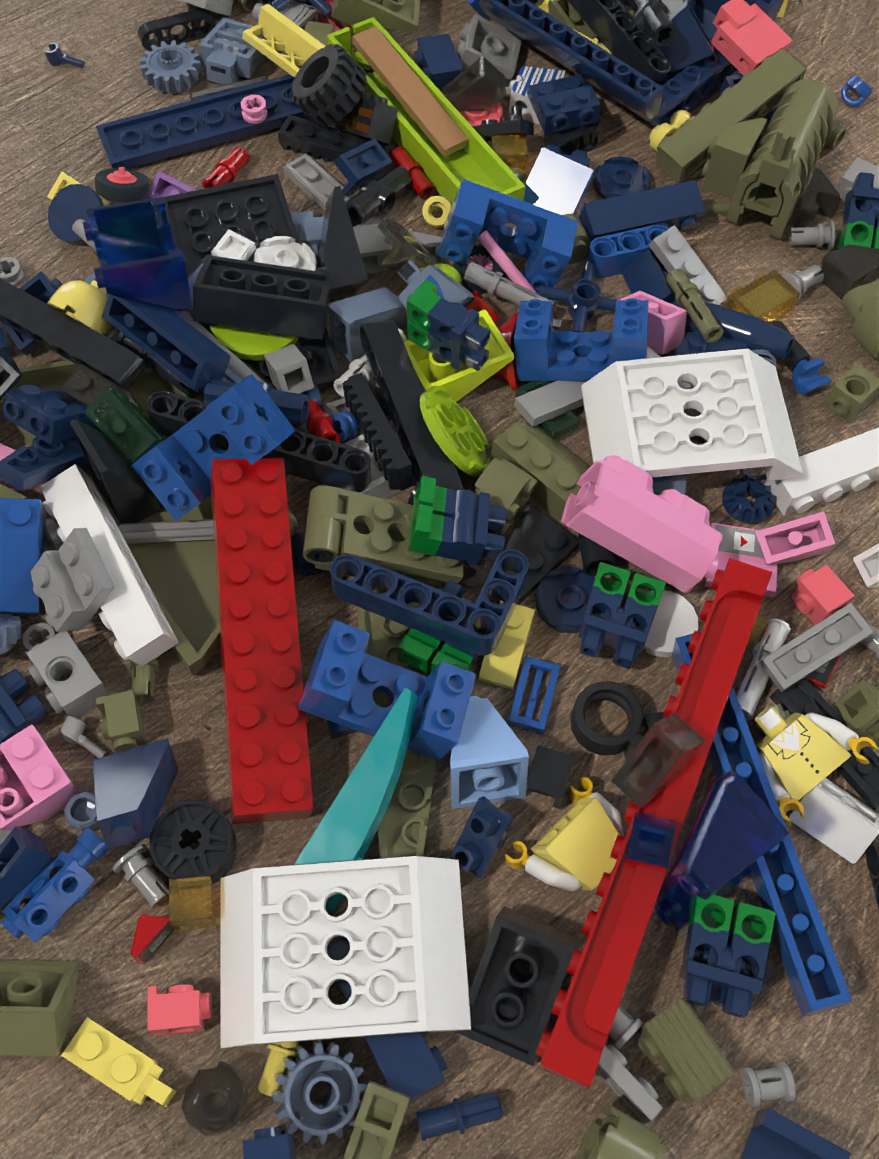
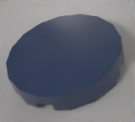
(620, 177)
(68, 207)
(564, 598)

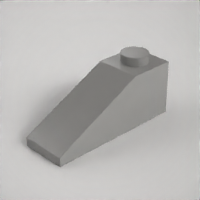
(375, 249)

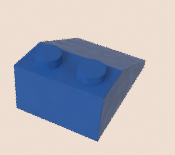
(20, 549)

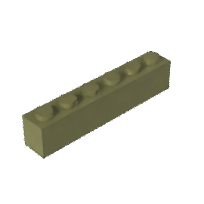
(747, 100)

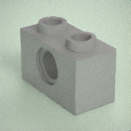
(62, 656)

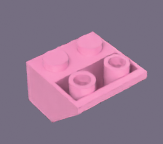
(31, 781)

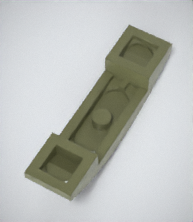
(377, 1123)

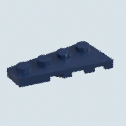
(40, 462)

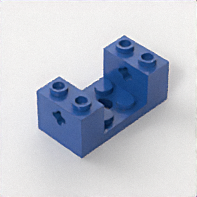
(540, 234)
(555, 355)
(181, 464)
(346, 677)

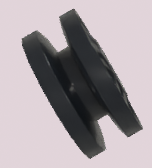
(179, 827)

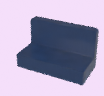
(361, 163)
(649, 276)
(780, 1138)

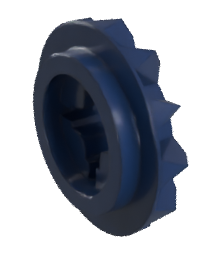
(740, 508)

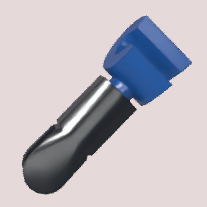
(805, 372)

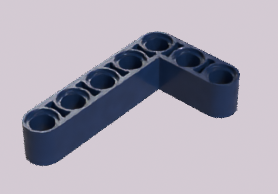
(434, 601)

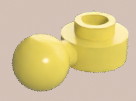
(666, 129)
(432, 204)

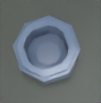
(82, 812)

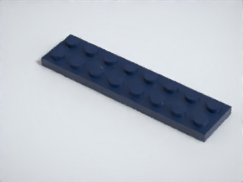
(194, 124)

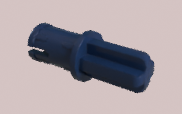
(459, 1115)

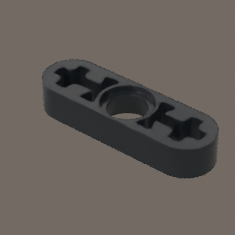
(167, 23)

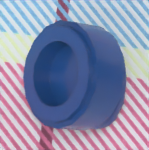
(859, 88)

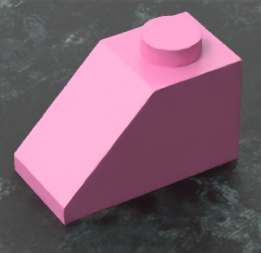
(665, 323)
(796, 539)

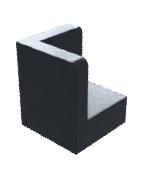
(550, 774)

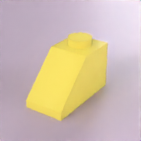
(504, 663)

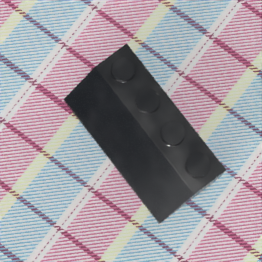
(262, 297)

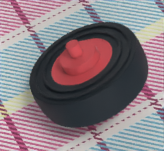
(121, 185)

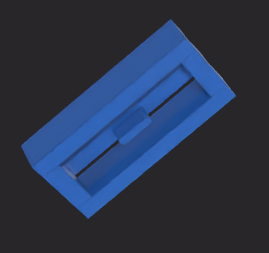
(527, 722)

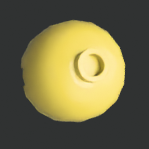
(83, 303)

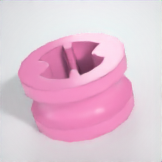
(254, 109)

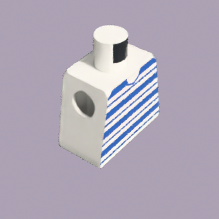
(517, 88)

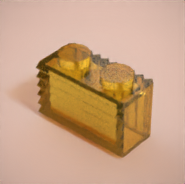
(765, 297)

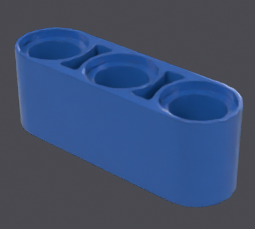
(618, 250)

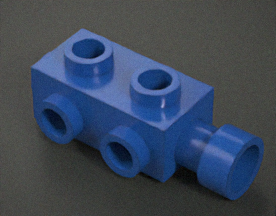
(54, 895)

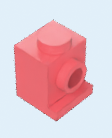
(177, 1011)

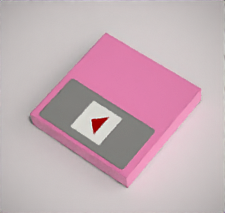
(743, 546)

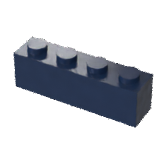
(664, 206)
(169, 340)
(401, 1057)

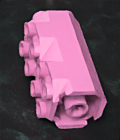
(655, 532)

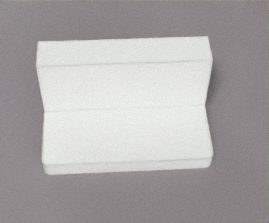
(837, 820)

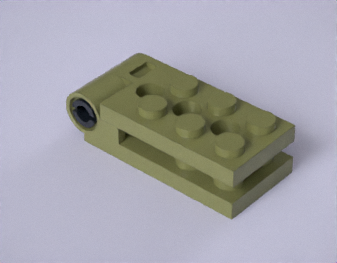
(372, 530)

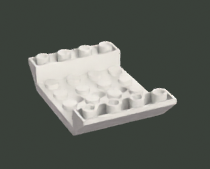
(640, 416)
(401, 959)

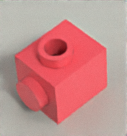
(820, 594)

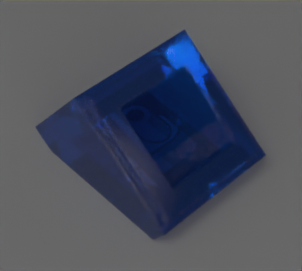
(651, 839)

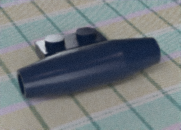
(739, 332)

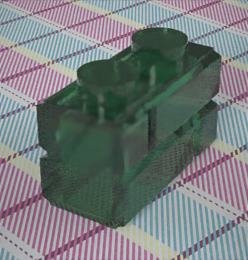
(124, 424)

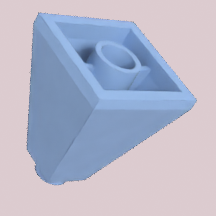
(487, 758)

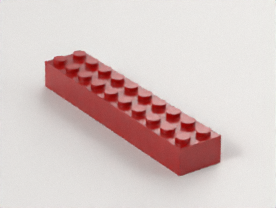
(259, 643)

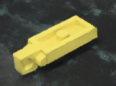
(117, 1064)

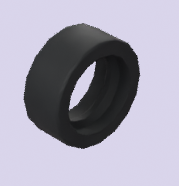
(614, 693)

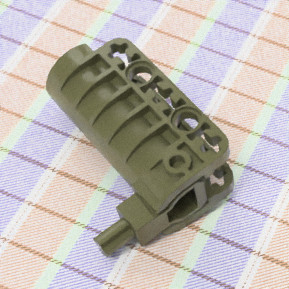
(786, 155)

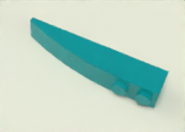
(364, 798)

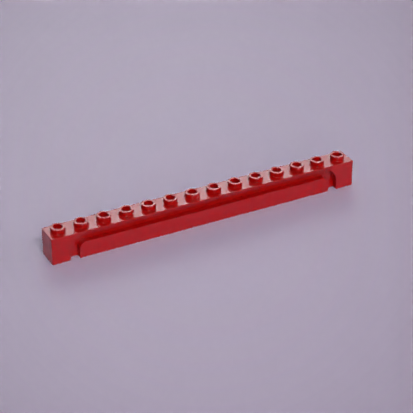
(632, 888)

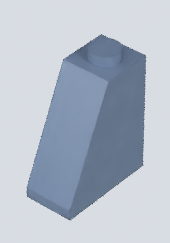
(350, 313)

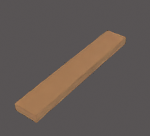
(410, 91)

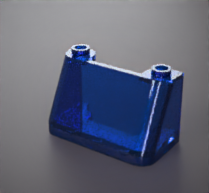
(138, 254)
(717, 847)

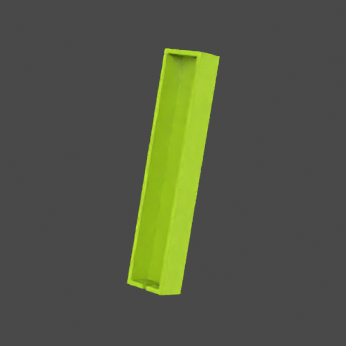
(473, 163)

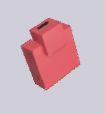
(747, 35)

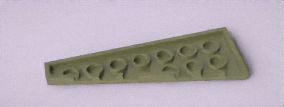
(407, 816)

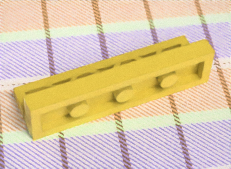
(282, 36)

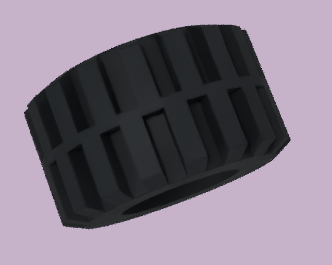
(328, 85)

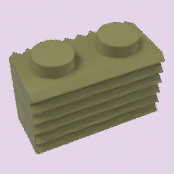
(684, 1052)

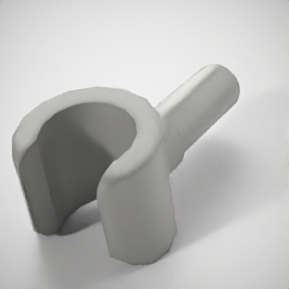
(72, 733)

